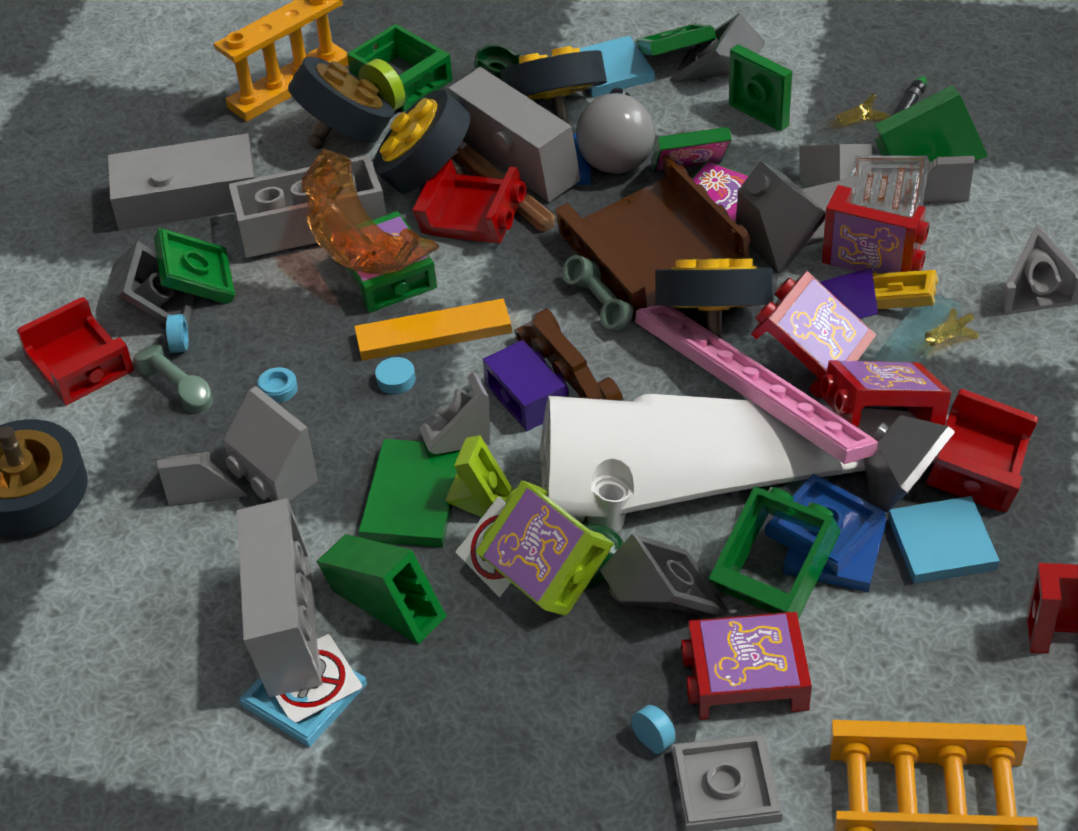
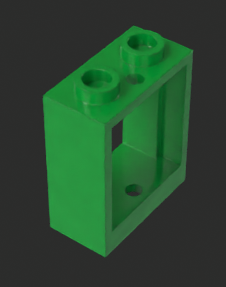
(431, 64)
(726, 572)

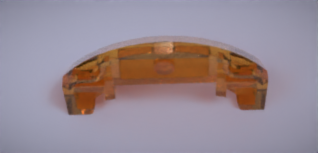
(345, 227)

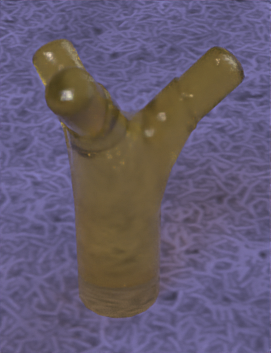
(861, 112)
(951, 328)

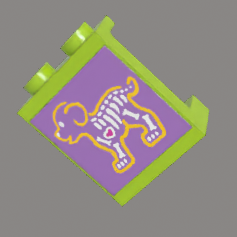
(543, 549)

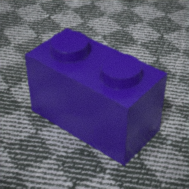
(522, 382)

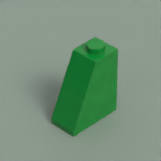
(931, 129)
(383, 583)

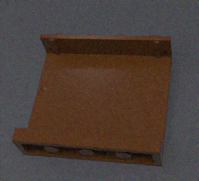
(650, 232)

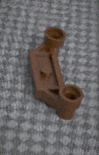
(546, 337)

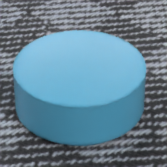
(177, 333)
(395, 375)
(278, 384)
(653, 728)

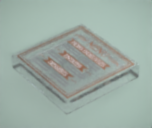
(890, 183)

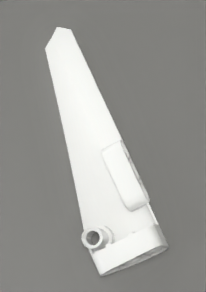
(673, 449)

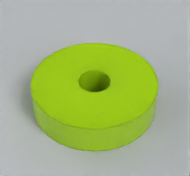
(386, 80)

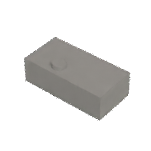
(518, 134)
(178, 180)
(274, 208)
(278, 598)

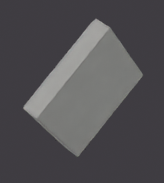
(726, 783)

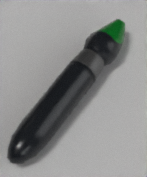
(912, 96)

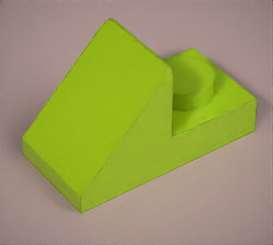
(477, 478)

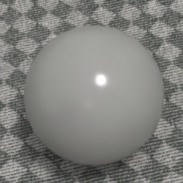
(615, 133)

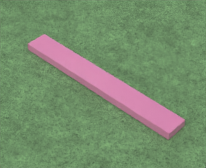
(758, 384)

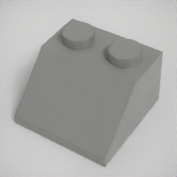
(270, 448)

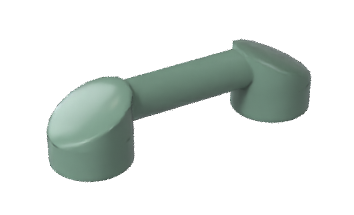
(586, 274)
(192, 389)

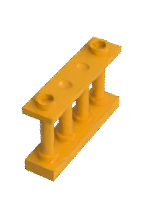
(261, 34)
(929, 742)

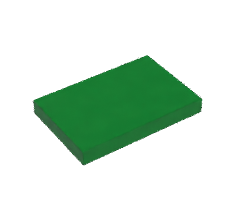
(409, 495)

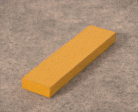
(433, 329)

